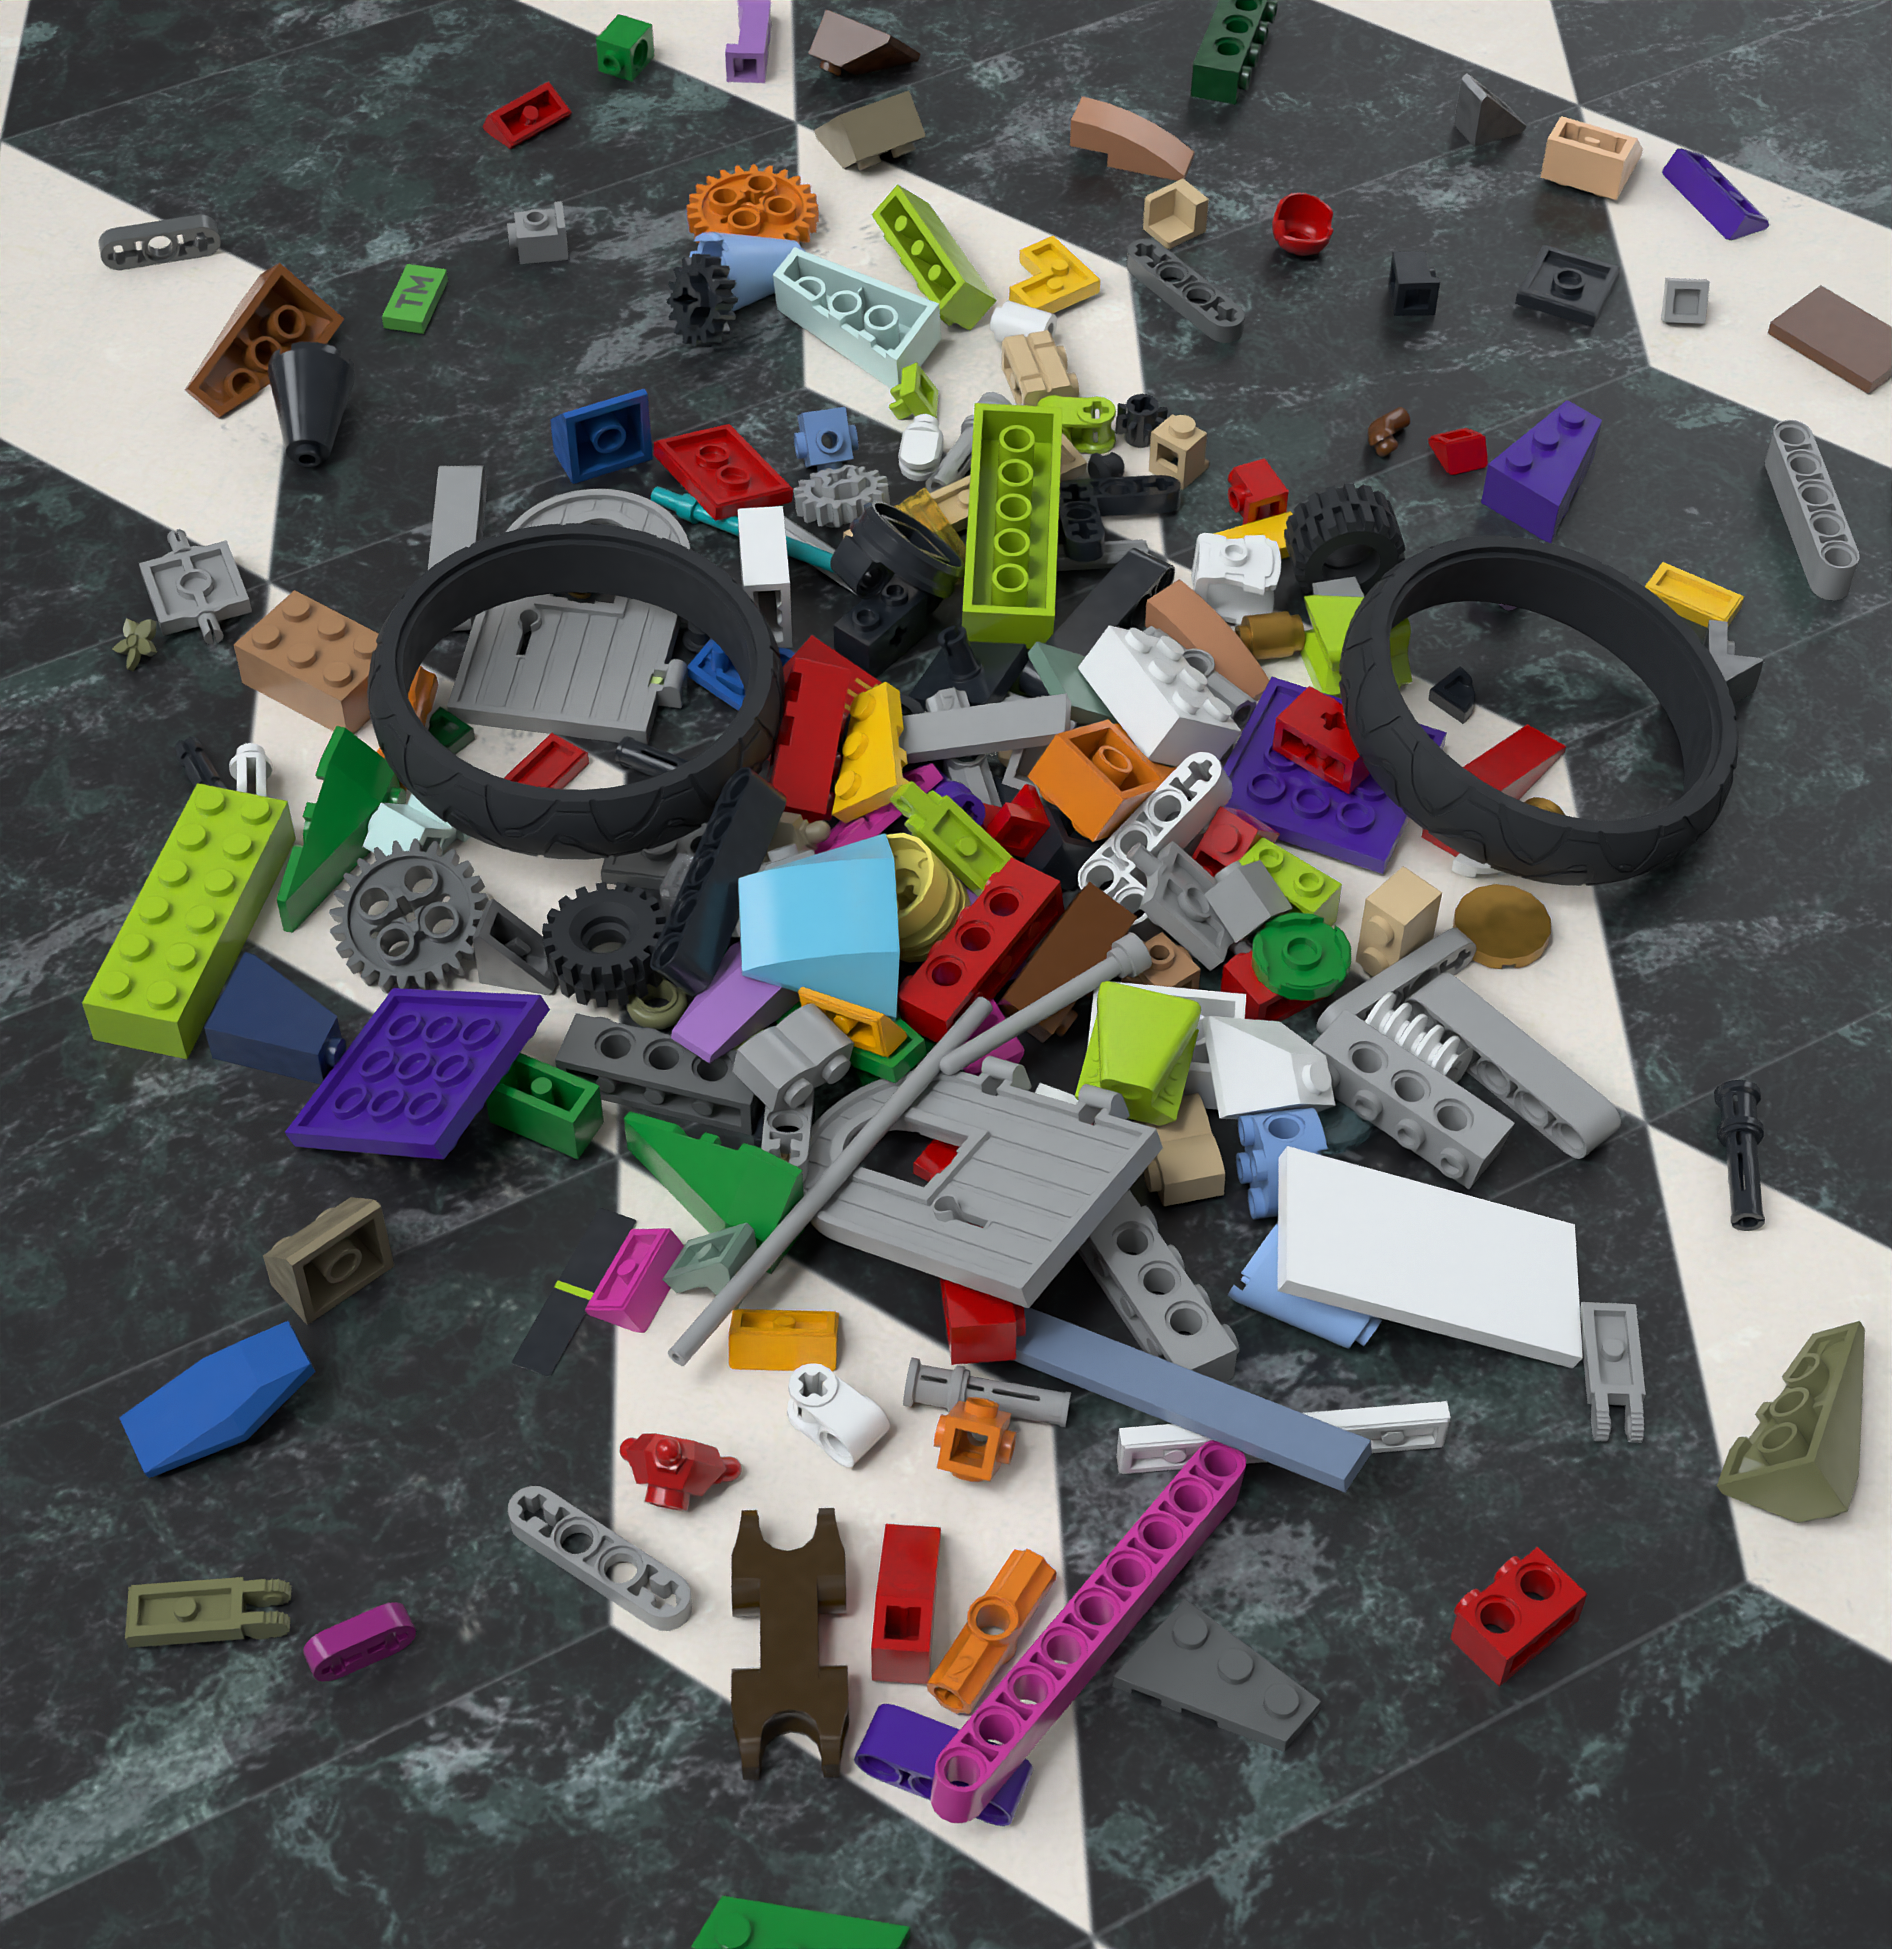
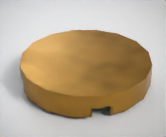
(1504, 925)

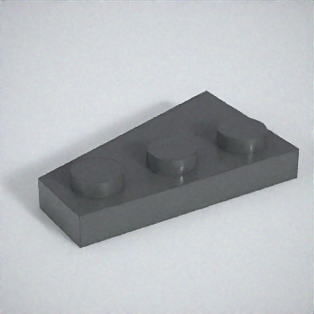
(1213, 1673)

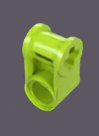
(1080, 421)

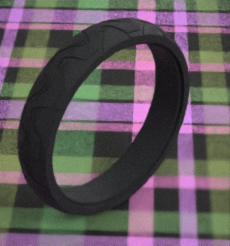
(577, 561)
(1600, 605)

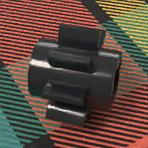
(1139, 419)

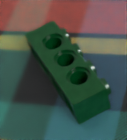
(1231, 49)

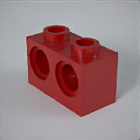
(1527, 1622)

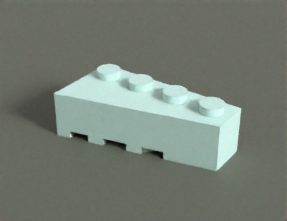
(857, 314)

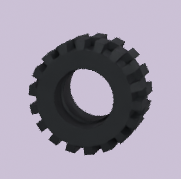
(1343, 536)

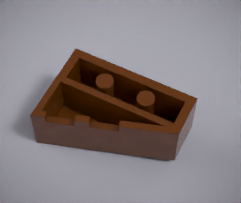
(1069, 949)

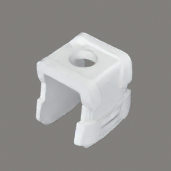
(1236, 574)

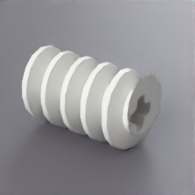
(1416, 1041)

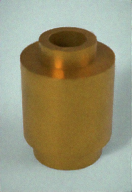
(1272, 634)

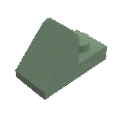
(712, 1260)

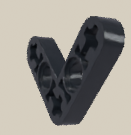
(1087, 500)

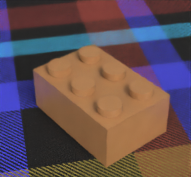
(310, 661)

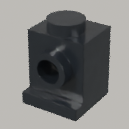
(1412, 284)

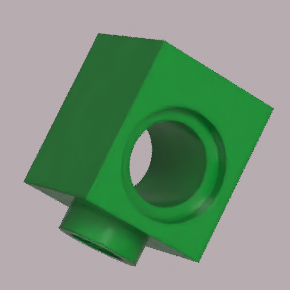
(625, 47)

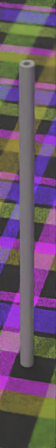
(826, 1185)

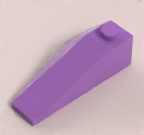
(730, 1010)

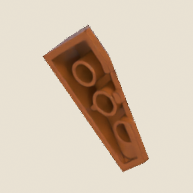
(268, 318)

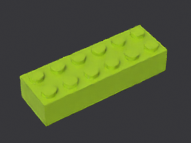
(1012, 524)
(190, 921)

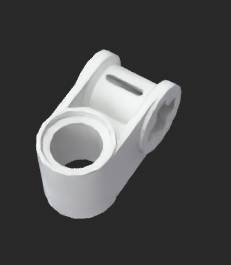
(836, 1416)

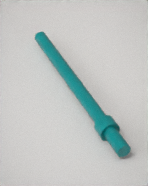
(690, 510)

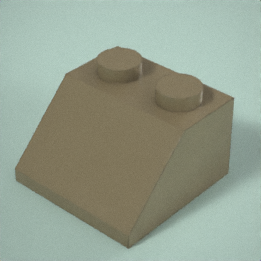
(873, 131)
(330, 1258)

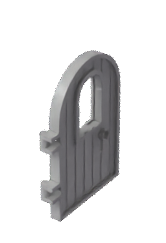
(584, 661)
(1021, 1171)

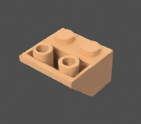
(1590, 158)

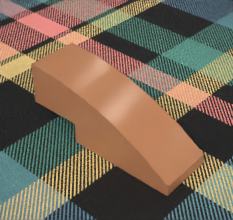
(1129, 140)
(1198, 626)

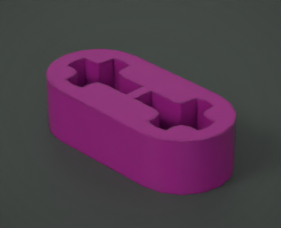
(359, 1641)

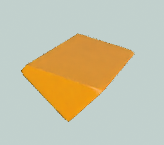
(864, 1026)
(782, 1339)

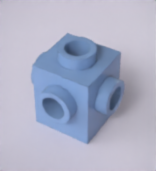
(835, 426)

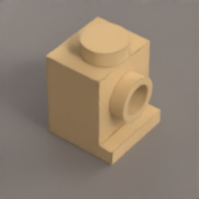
(1178, 439)

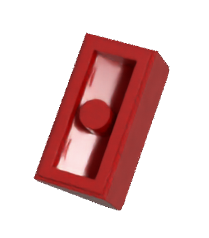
(526, 116)

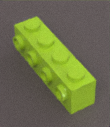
(933, 258)

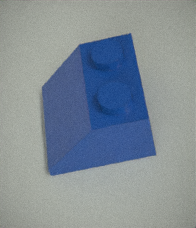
(603, 436)

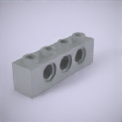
(1411, 1100)
(1158, 1268)

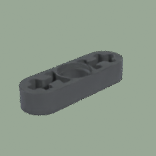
(170, 228)

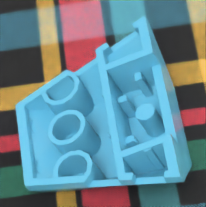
(826, 925)

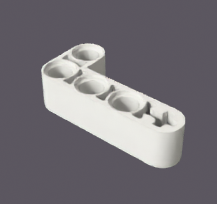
(1149, 828)

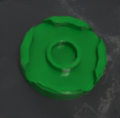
(1301, 956)

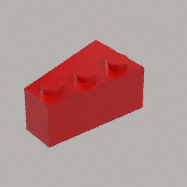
(808, 738)

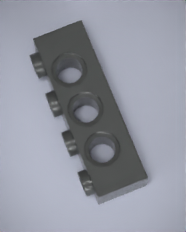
(657, 1074)

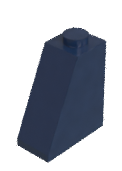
(273, 1025)

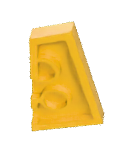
(871, 754)

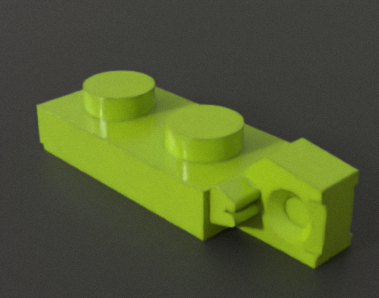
(951, 835)

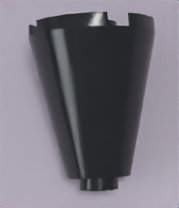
(310, 398)

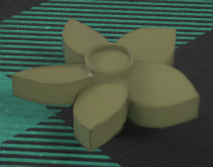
(137, 641)

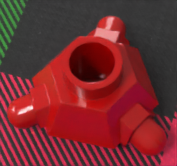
(676, 1468)

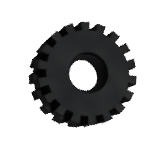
(601, 919)

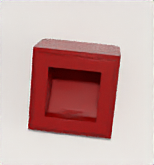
(1460, 450)

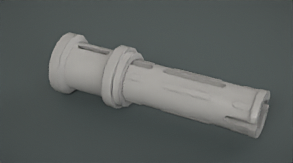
(958, 459)
(947, 1387)

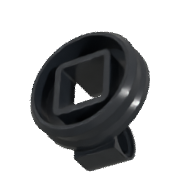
(897, 545)

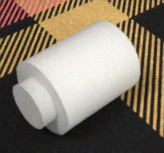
(1020, 319)

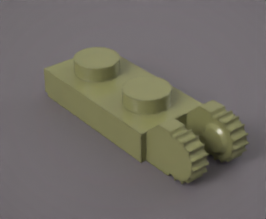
(205, 1611)

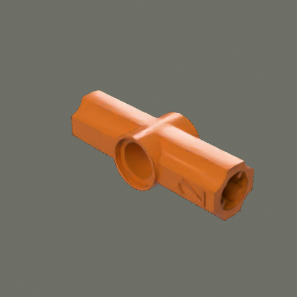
(978, 1656)

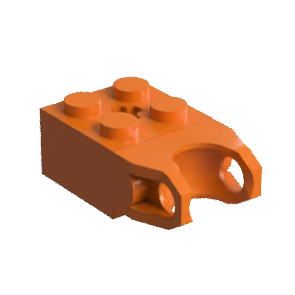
(1096, 777)

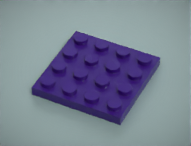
(1304, 807)
(418, 1072)

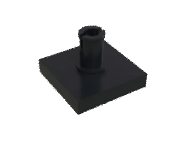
(975, 667)

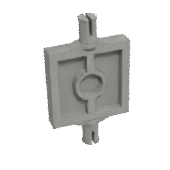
(195, 587)
(1178, 905)

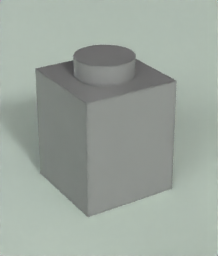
(1246, 899)

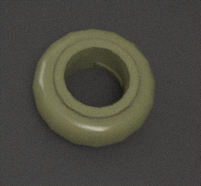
(661, 1017)

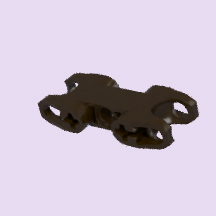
(790, 1686)

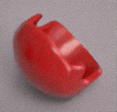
(1302, 224)

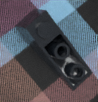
(1061, 848)

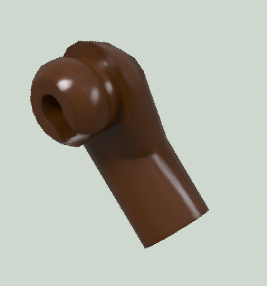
(1382, 430)

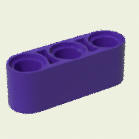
(903, 1753)

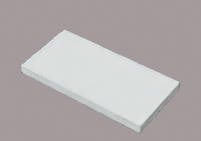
(1428, 1257)

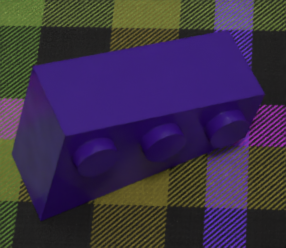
(1543, 470)

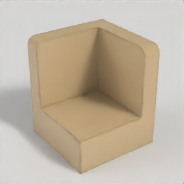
(1175, 213)

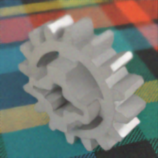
(839, 495)

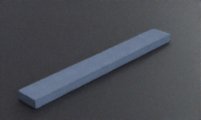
(1192, 1401)

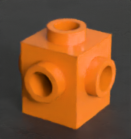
(964, 1454)

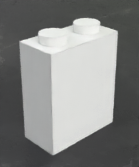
(766, 567)

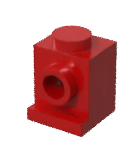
(1256, 491)

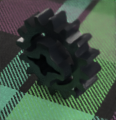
(702, 300)

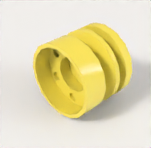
(926, 897)

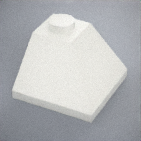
(1264, 1068)

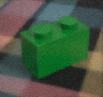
(547, 1106)

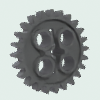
(393, 881)

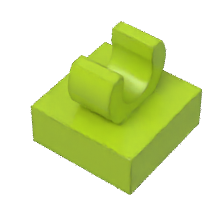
(914, 394)

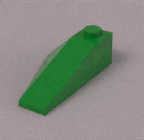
(335, 825)
(717, 1182)

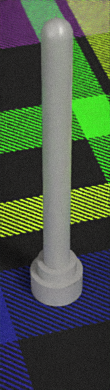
(1126, 958)

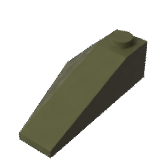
(1808, 1440)

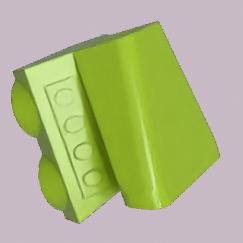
(1324, 642)
(1142, 1049)

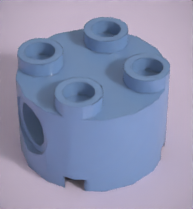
(1264, 1140)

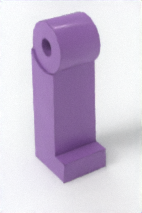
(749, 58)

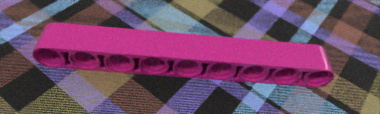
(1177, 1526)

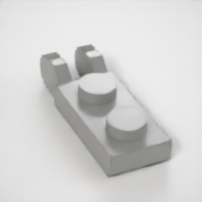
(1613, 1366)

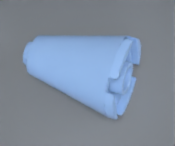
(750, 261)
(1318, 1318)

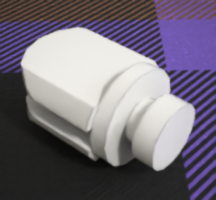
(921, 448)
(251, 766)

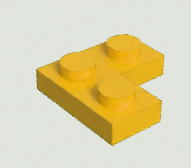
(1057, 277)

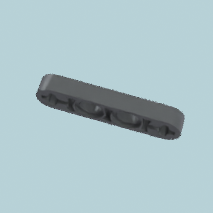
(1217, 318)

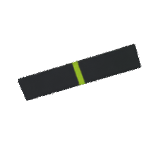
(572, 1292)

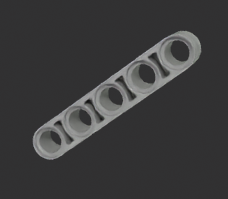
(1811, 510)
(457, 514)
(1518, 1067)

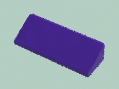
(1713, 195)

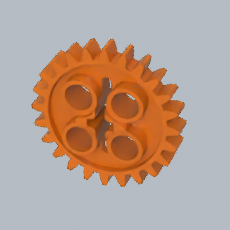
(754, 205)

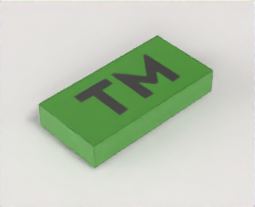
(415, 298)

